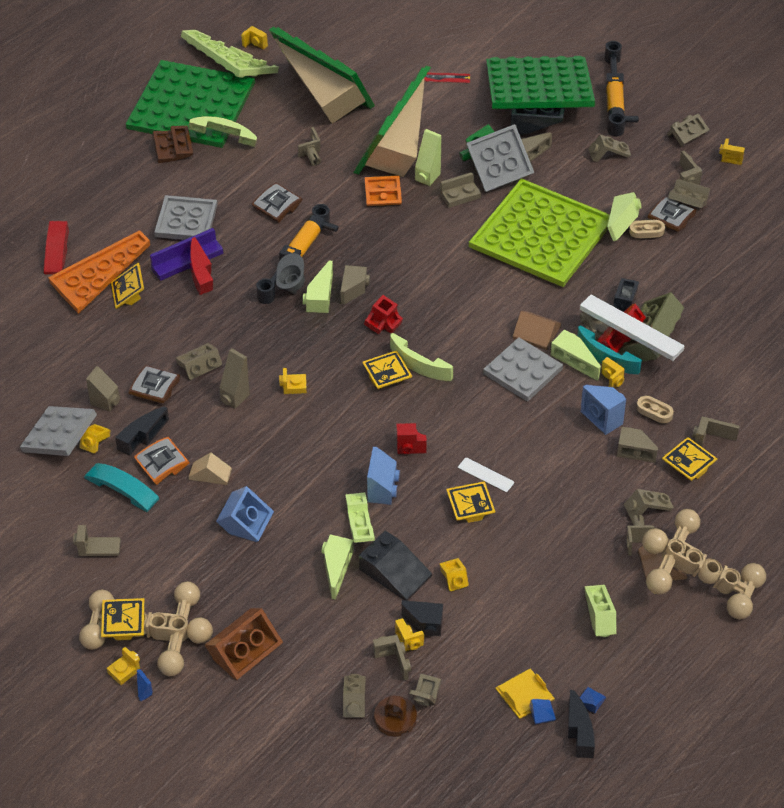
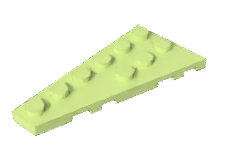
(231, 58)

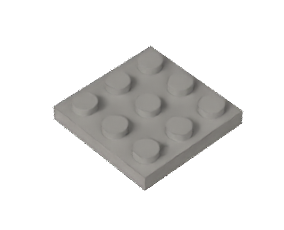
(500, 158)
(185, 217)
(523, 369)
(58, 430)

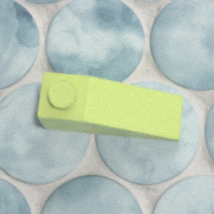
(429, 158)
(623, 213)
(319, 291)
(573, 352)
(337, 557)
(601, 610)

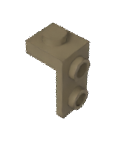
(604, 144)
(692, 171)
(715, 428)
(642, 499)
(95, 545)
(391, 645)
(426, 690)
(354, 696)

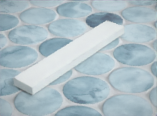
(632, 327)

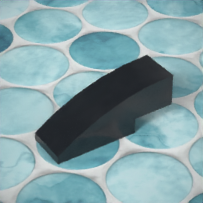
(625, 294)
(142, 430)
(580, 727)

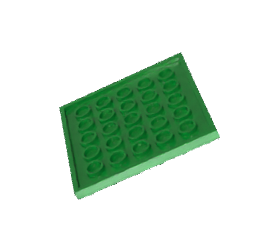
(539, 82)
(188, 92)

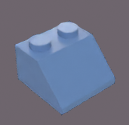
(603, 407)
(382, 478)
(245, 515)

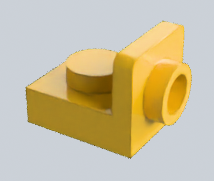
(255, 37)
(731, 153)
(613, 372)
(293, 383)
(92, 437)
(455, 574)
(411, 640)
(124, 667)

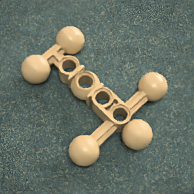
(692, 561)
(157, 625)

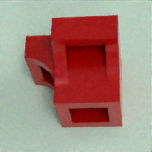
(383, 316)
(410, 440)

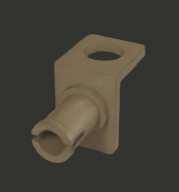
(311, 148)
(636, 532)

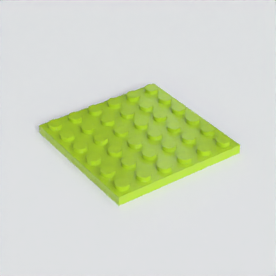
(541, 232)

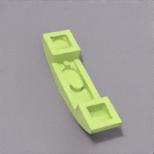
(224, 125)
(437, 370)
(359, 518)

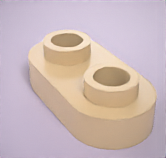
(647, 229)
(655, 409)

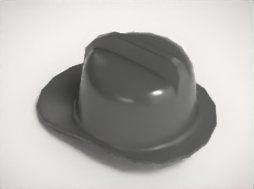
(290, 273)

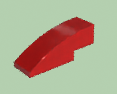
(56, 247)
(200, 268)
(613, 338)

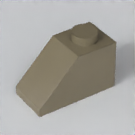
(354, 283)
(102, 390)
(636, 445)

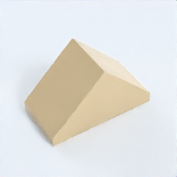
(210, 470)

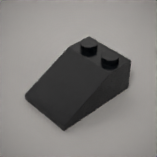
(534, 119)
(394, 566)

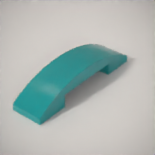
(628, 361)
(124, 483)

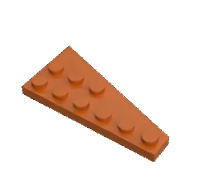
(90, 276)

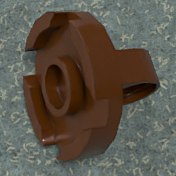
(395, 716)

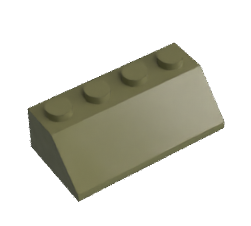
(660, 315)

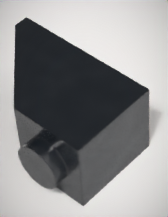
(423, 616)

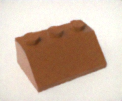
(244, 643)

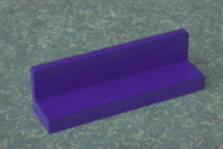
(177, 257)

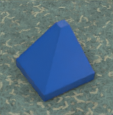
(144, 686)
(592, 700)
(541, 711)

